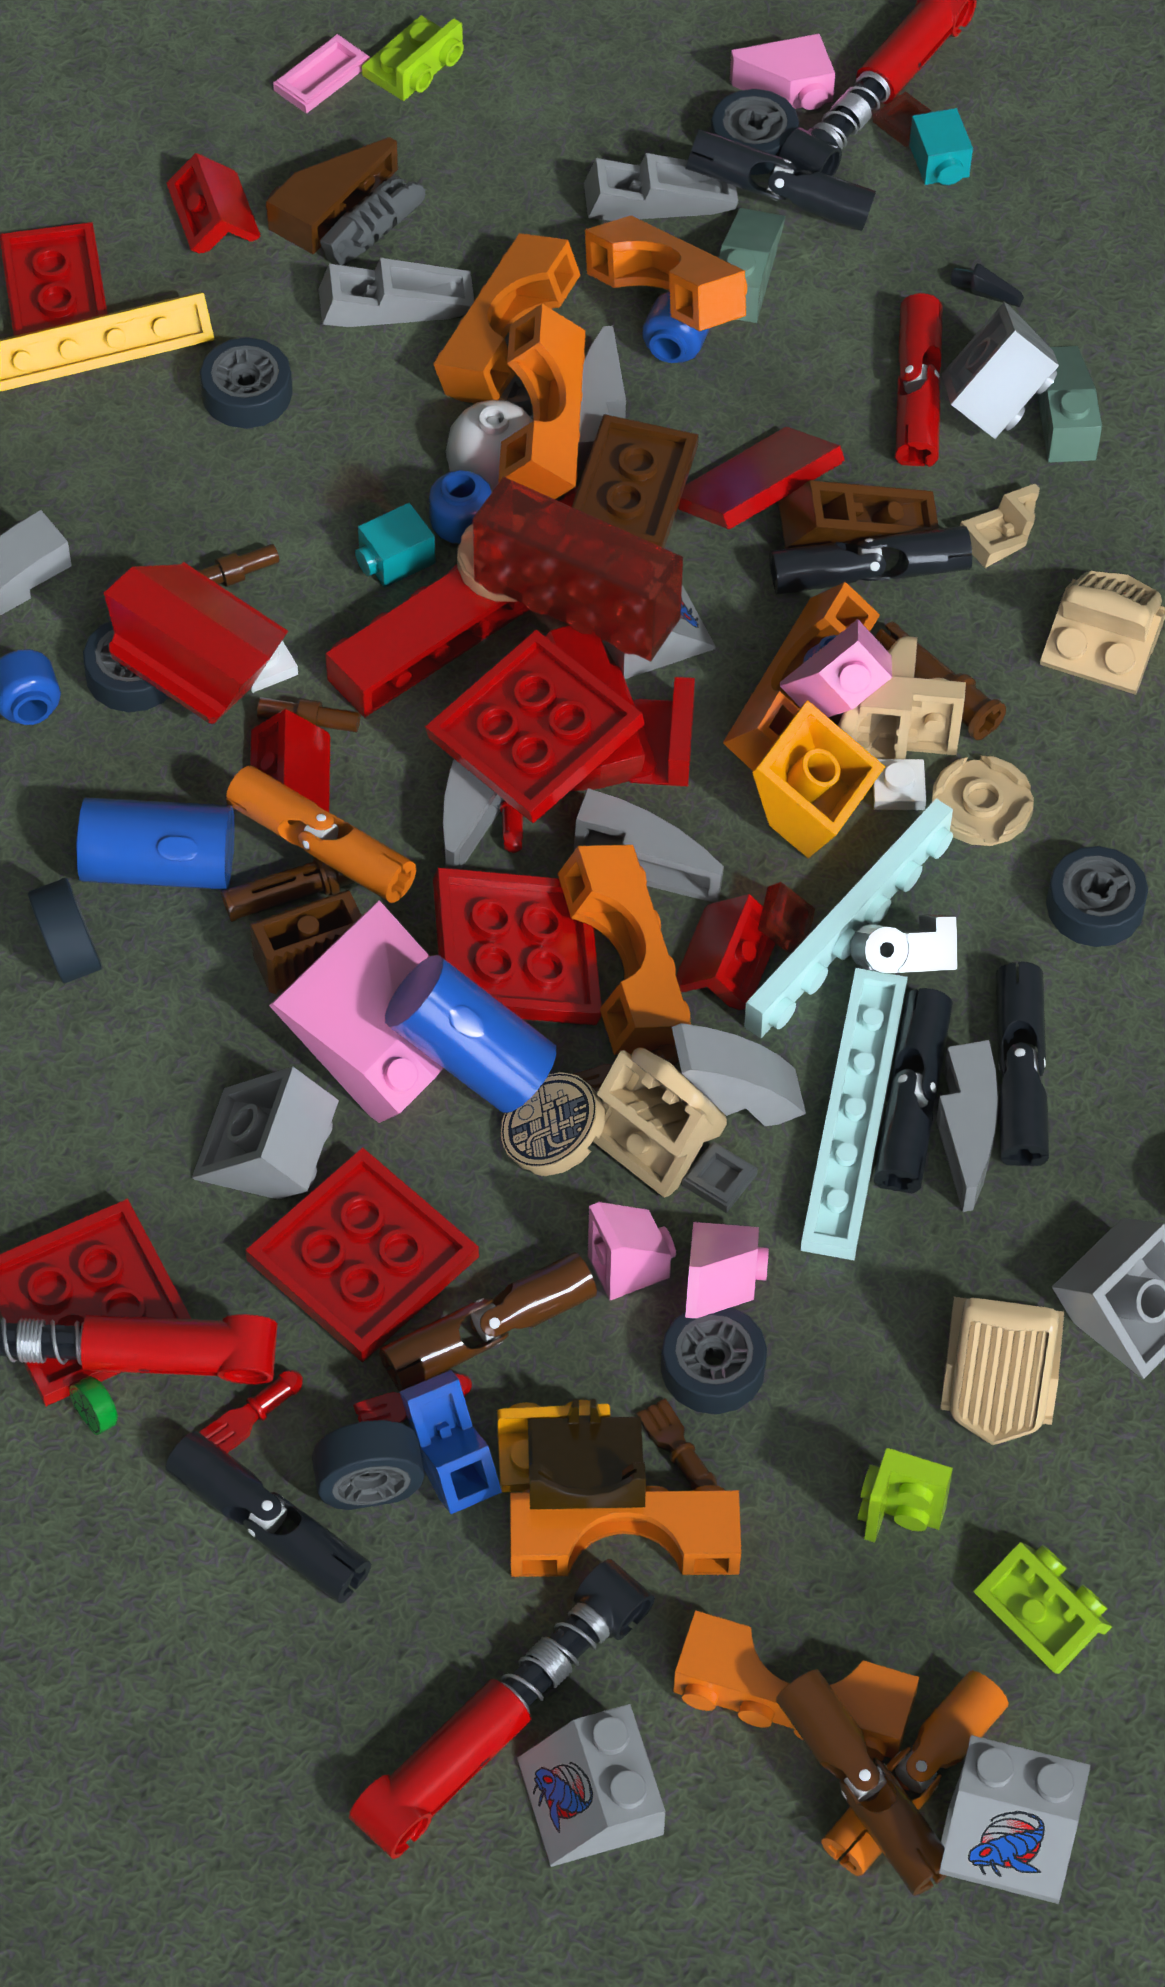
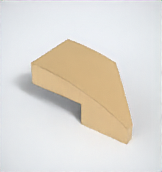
(1004, 529)

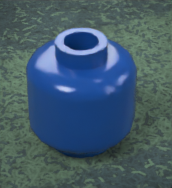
(669, 338)
(455, 502)
(27, 687)

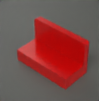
(210, 203)
(669, 734)
(294, 755)
(727, 951)

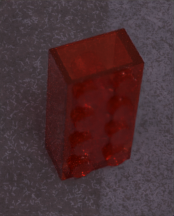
(577, 569)

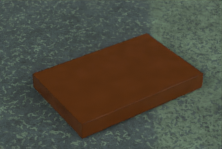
(636, 476)

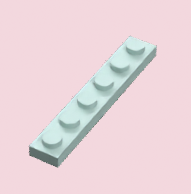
(865, 903)
(854, 1114)

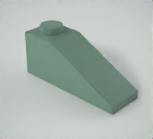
(753, 247)
(1070, 410)

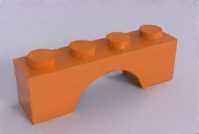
(529, 274)
(700, 285)
(549, 361)
(770, 706)
(610, 893)
(692, 1526)
(725, 1671)

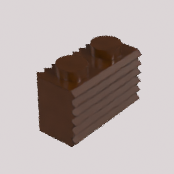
(298, 937)

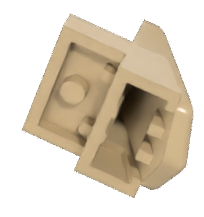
(1105, 630)
(908, 711)
(655, 1119)
(1002, 1367)

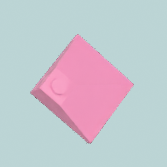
(341, 1012)

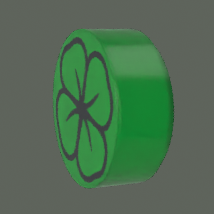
(94, 1404)

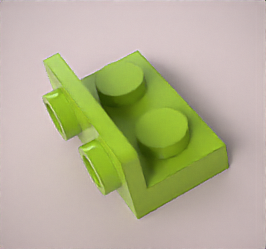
(415, 57)
(907, 1489)
(1042, 1605)

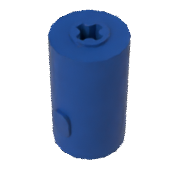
(155, 843)
(470, 1034)

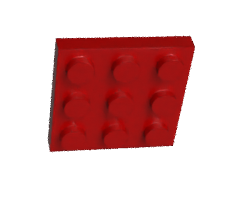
(535, 726)
(518, 943)
(362, 1254)
(81, 1270)

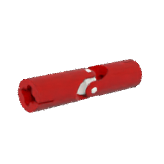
(919, 380)

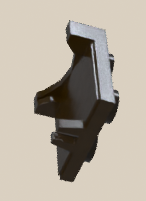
(586, 1461)

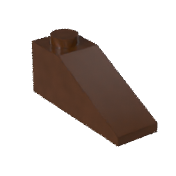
(323, 193)
(853, 512)

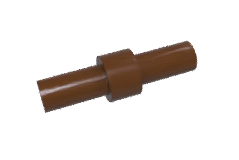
(233, 568)
(312, 712)

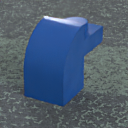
(450, 1447)

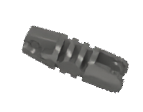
(371, 219)

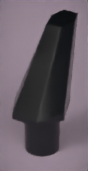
(986, 285)

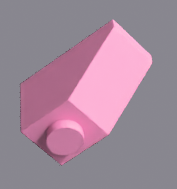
(790, 67)
(841, 672)
(627, 1248)
(723, 1267)

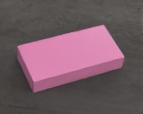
(321, 73)

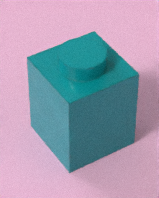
(941, 147)
(395, 545)

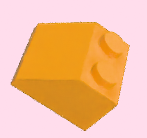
(813, 780)

